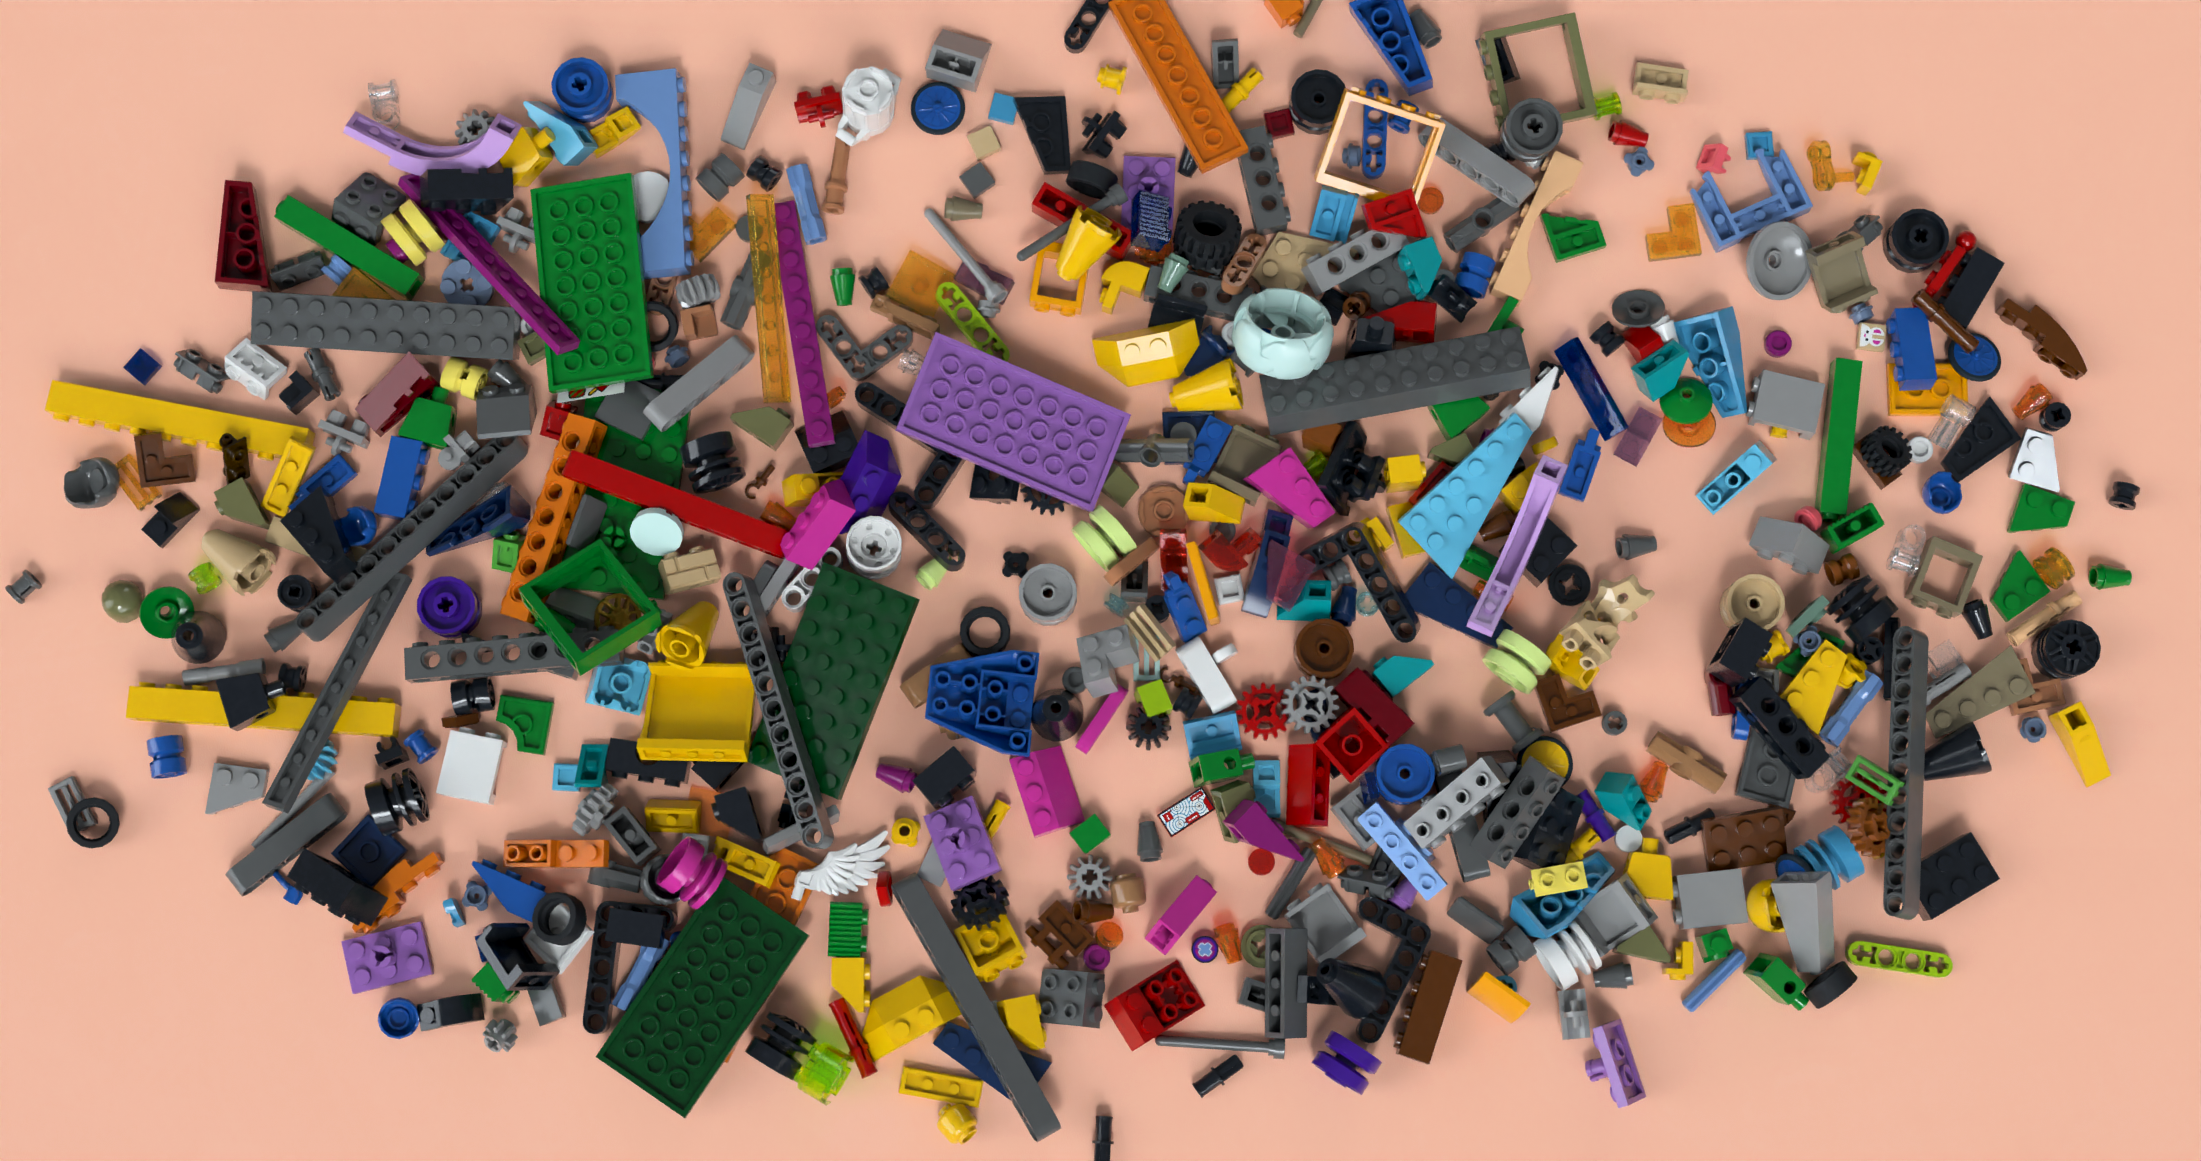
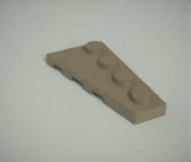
(1984, 693)

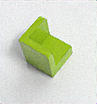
(1153, 698)

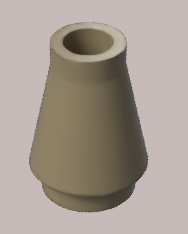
(962, 209)

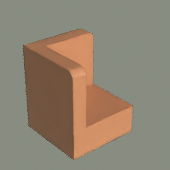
(699, 322)

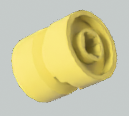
(463, 378)

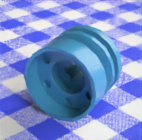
(1833, 855)

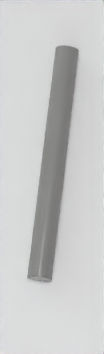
(300, 801)

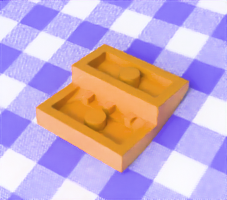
(1498, 997)

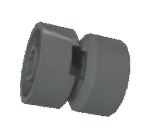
(723, 174)
(1511, 950)

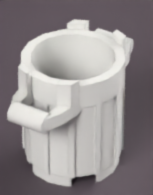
(867, 103)

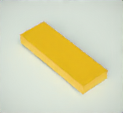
(288, 476)
(941, 1086)

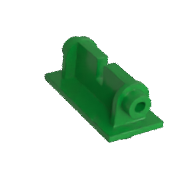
(1479, 562)

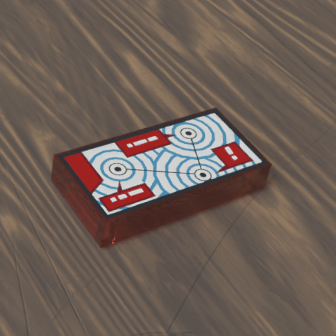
(1186, 812)

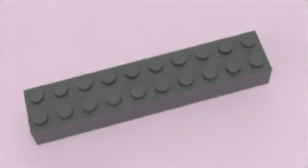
(385, 325)
(1398, 381)

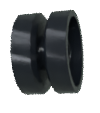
(1312, 87)
(1915, 240)

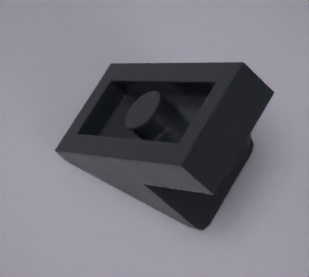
(170, 519)

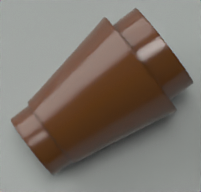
(1497, 526)
(1091, 911)

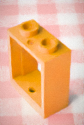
(1044, 303)

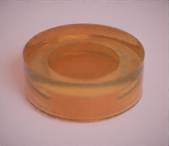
(1430, 200)
(836, 396)
(1109, 935)

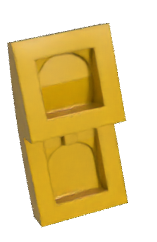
(614, 131)

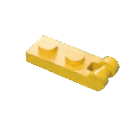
(747, 862)

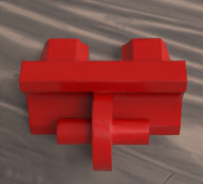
(820, 107)

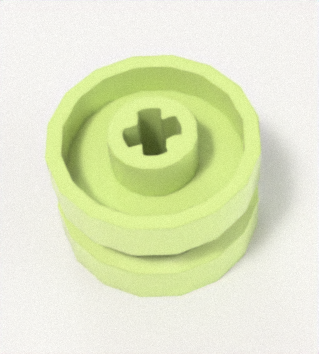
(1105, 536)
(1516, 661)

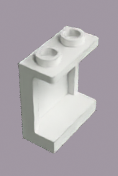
(471, 766)

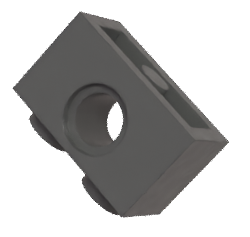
(632, 836)

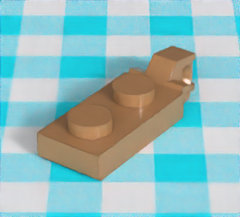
(904, 315)

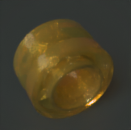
(2054, 568)

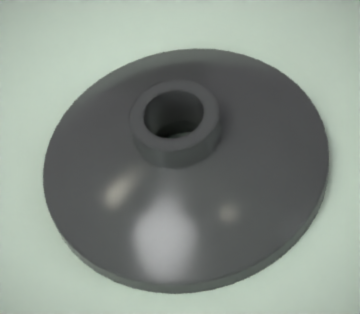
(1638, 308)

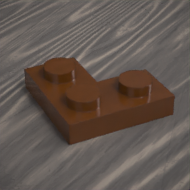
(155, 467)
(1564, 711)

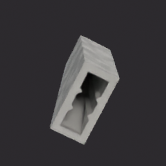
(1807, 917)

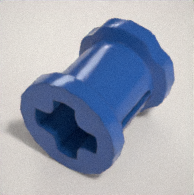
(1400, 123)
(420, 746)

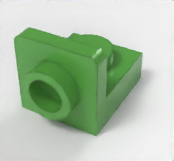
(506, 551)

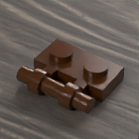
(1062, 925)

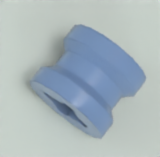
(336, 269)

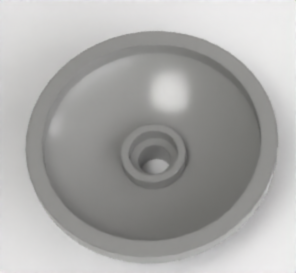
(1788, 264)

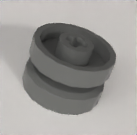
(1523, 142)

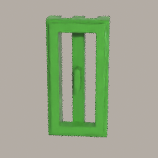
(1892, 791)

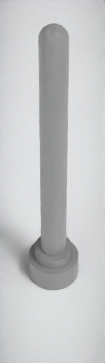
(994, 291)

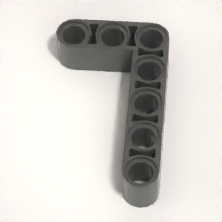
(1448, 765)

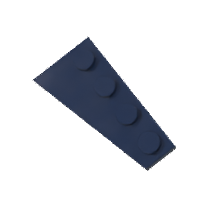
(1446, 602)
(964, 1048)

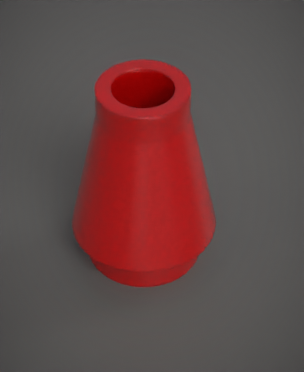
(1627, 135)

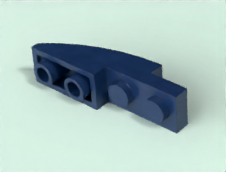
(1275, 527)

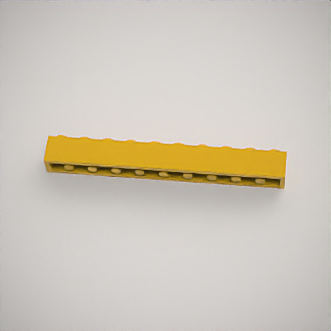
(174, 420)
(206, 708)

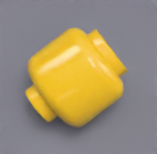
(957, 1123)

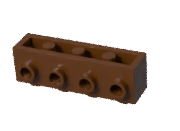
(1428, 1006)

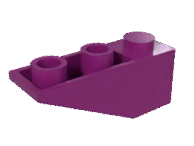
(1252, 826)

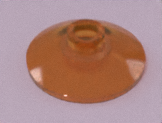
(1701, 432)

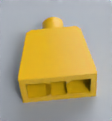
(528, 155)
(1650, 871)

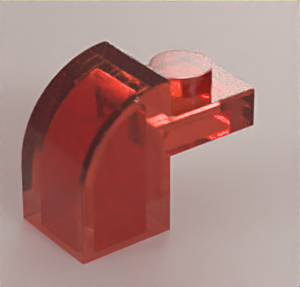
(1173, 554)
(1230, 555)

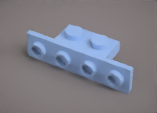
(1403, 850)

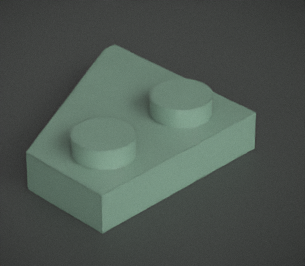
(1811, 613)

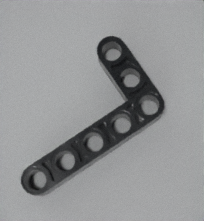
(942, 458)
(1368, 572)
(610, 954)
(1394, 967)

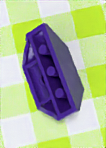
(870, 477)

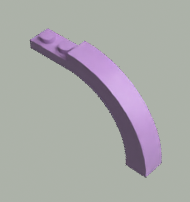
(418, 157)
(1518, 546)

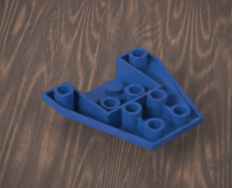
(986, 699)

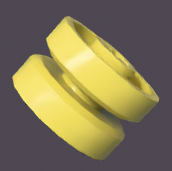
(413, 232)

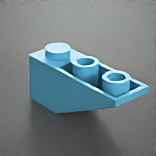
(572, 139)
(1736, 477)

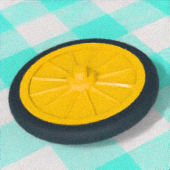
(1551, 752)

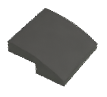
(626, 409)

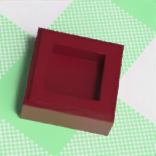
(1279, 123)

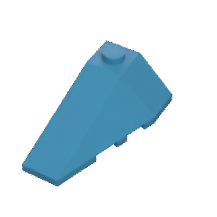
(1716, 357)
(1554, 912)

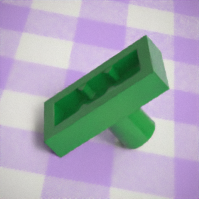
(1502, 321)

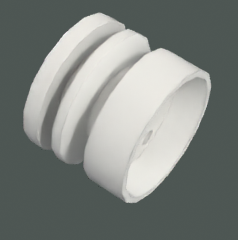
(873, 532)
(1569, 952)

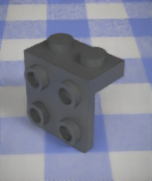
(365, 205)
(1071, 997)

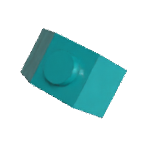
(1660, 370)
(1399, 672)

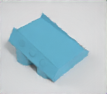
(619, 686)

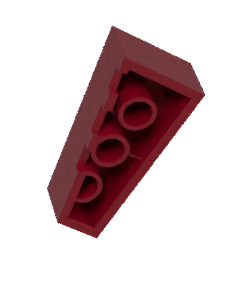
(241, 244)

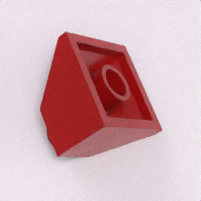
(1351, 744)

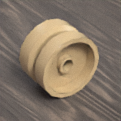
(1755, 590)

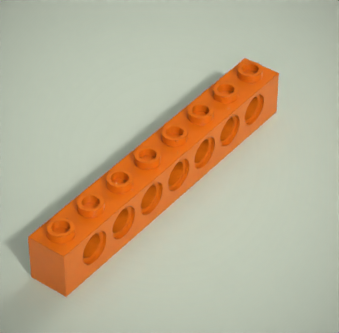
(548, 503)

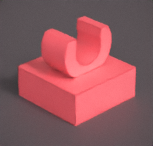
(1713, 158)

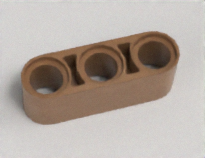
(917, 685)

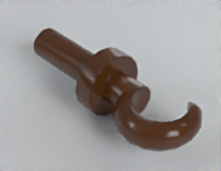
(760, 481)
(1179, 681)

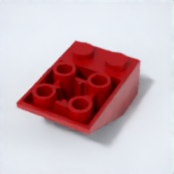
(1154, 1005)

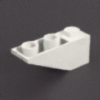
(1533, 400)

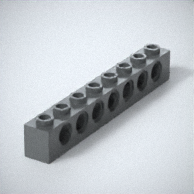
(418, 656)

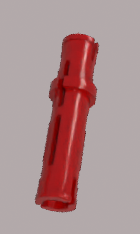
(853, 1038)

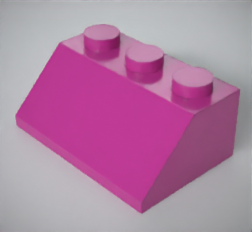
(818, 525)
(1047, 791)

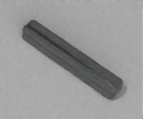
(1290, 884)

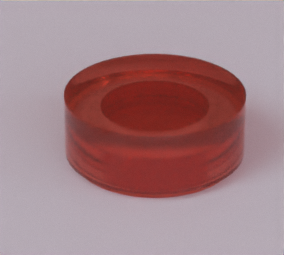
(1261, 862)

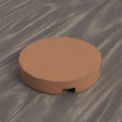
(1162, 509)

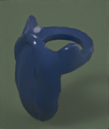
(1209, 352)

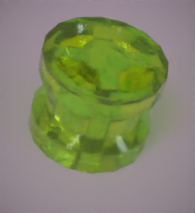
(205, 578)

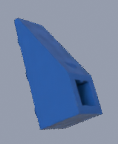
(514, 894)

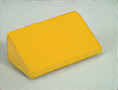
(1406, 544)
(673, 816)

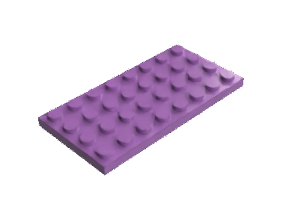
(1013, 422)

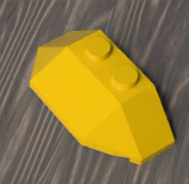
(1148, 353)
(907, 1015)

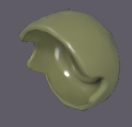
(122, 601)

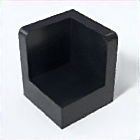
(298, 394)

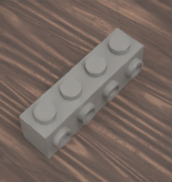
(1457, 802)

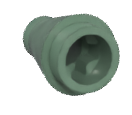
(1172, 272)

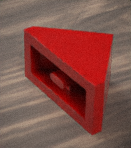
(1642, 342)

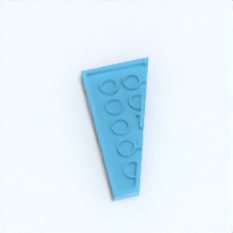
(1456, 507)

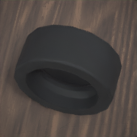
(1090, 179)
(672, 321)
(978, 613)
(87, 803)
(542, 914)
(1830, 984)

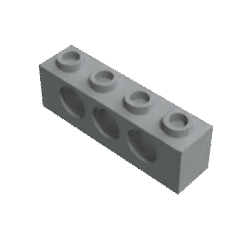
(1323, 279)

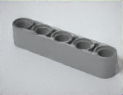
(1481, 165)
(698, 383)

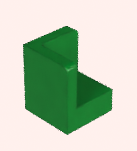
(1090, 834)

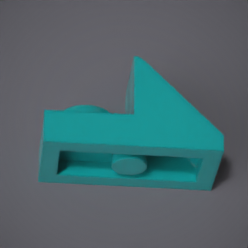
(592, 765)

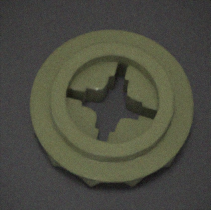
(1248, 949)

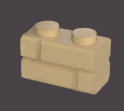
(689, 570)

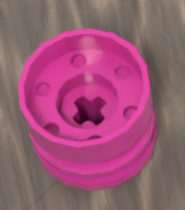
(692, 873)

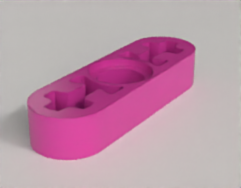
(1101, 719)

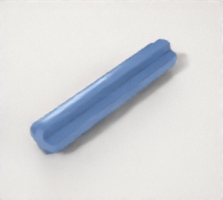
(1714, 980)

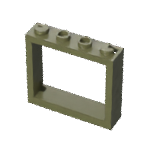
(1576, 57)

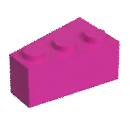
(1291, 488)

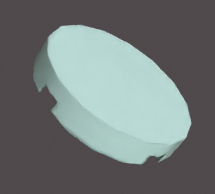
(656, 531)

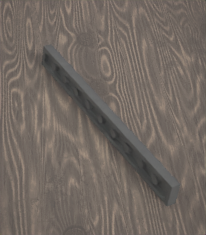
(336, 694)

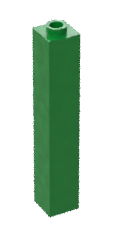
(349, 247)
(1838, 438)

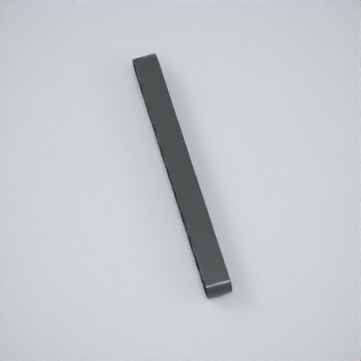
(411, 536)
(787, 717)
(1899, 760)
(976, 1007)

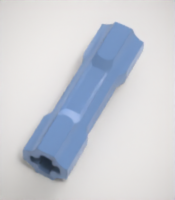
(806, 203)
(1839, 723)
(639, 975)

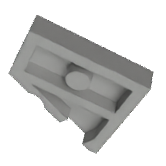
(234, 786)
(1347, 813)

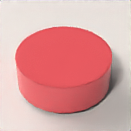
(1809, 517)

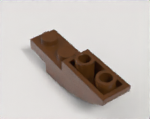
(2053, 342)

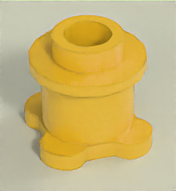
(1112, 78)
(1778, 647)
(1852, 671)
(910, 839)

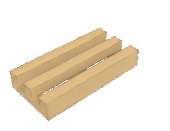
(1147, 634)

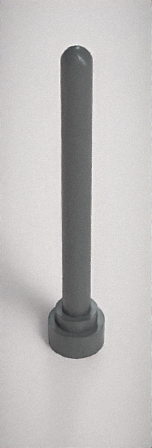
(1113, 197)
(1274, 1047)

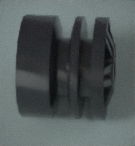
(710, 457)
(1861, 609)
(2053, 656)
(403, 799)
(781, 1045)

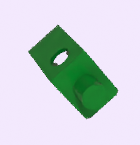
(1457, 415)
(430, 420)
(1210, 767)
(1777, 980)

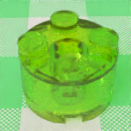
(824, 1072)

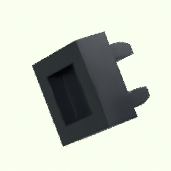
(391, 757)

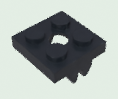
(994, 491)

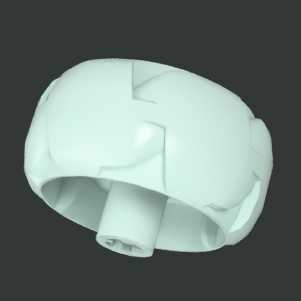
(1298, 336)

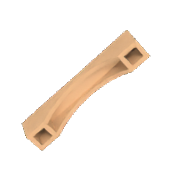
(1557, 182)

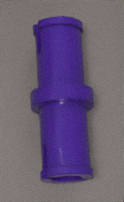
(1595, 817)

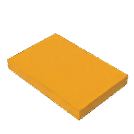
(1925, 401)
(1203, 583)

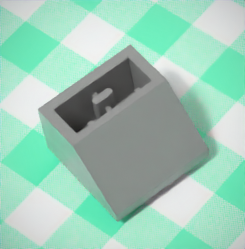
(957, 60)

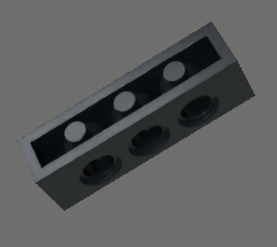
(1783, 744)

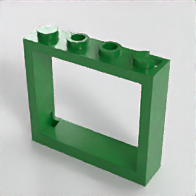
(567, 571)

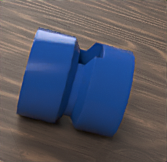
(1475, 271)
(166, 756)

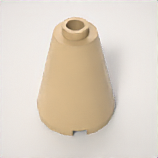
(238, 560)

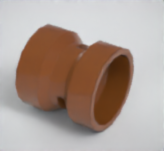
(1842, 569)

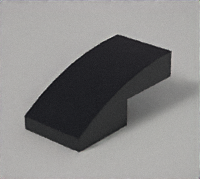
(1312, 992)

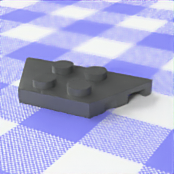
(1383, 283)

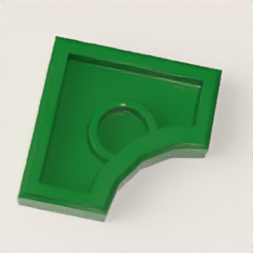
(528, 720)

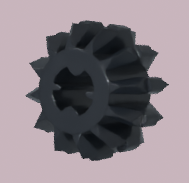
(1155, 733)

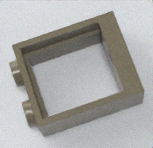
(1955, 554)

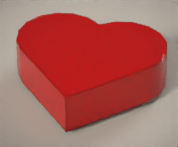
(884, 889)

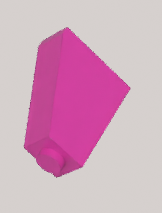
(1181, 914)

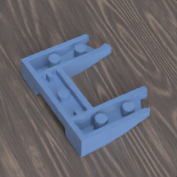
(1729, 229)

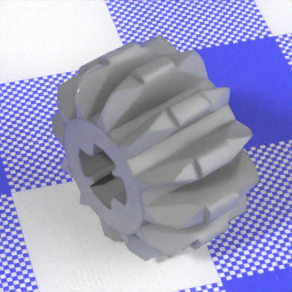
(471, 124)
(698, 291)
(1082, 871)

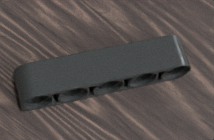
(286, 844)

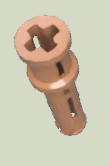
(836, 185)

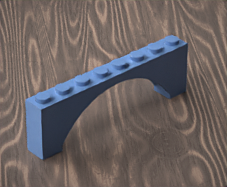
(660, 100)

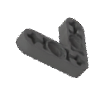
(866, 355)

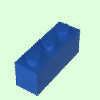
(1911, 349)
(401, 478)

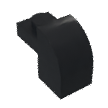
(450, 1011)

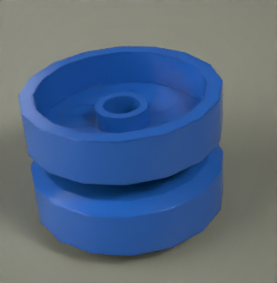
(582, 90)
(1412, 760)

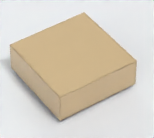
(984, 142)

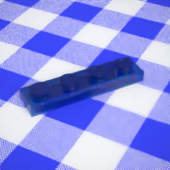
(1591, 389)

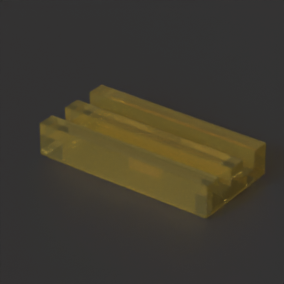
(148, 499)

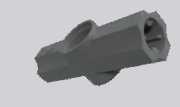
(1469, 230)
(741, 298)
(1155, 450)

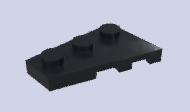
(1047, 130)
(1351, 442)
(1980, 442)

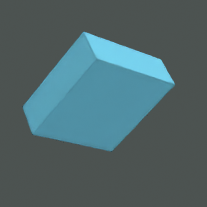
(564, 777)

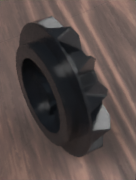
(1580, 580)

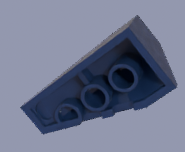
(488, 520)

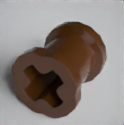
(1357, 312)

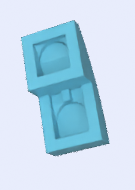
(1267, 785)

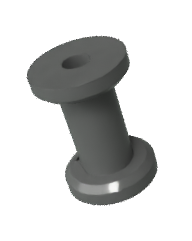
(1513, 722)

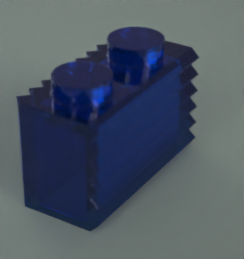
(1150, 221)

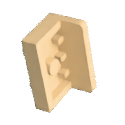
(1660, 82)

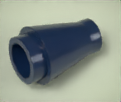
(1345, 606)

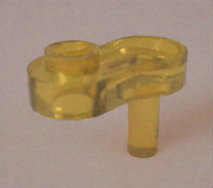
(1823, 172)

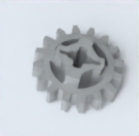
(1316, 714)
(595, 809)

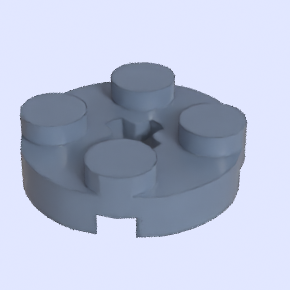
(453, 287)

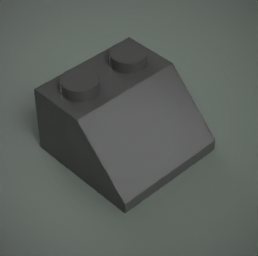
(505, 411)

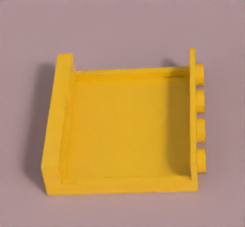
(698, 713)

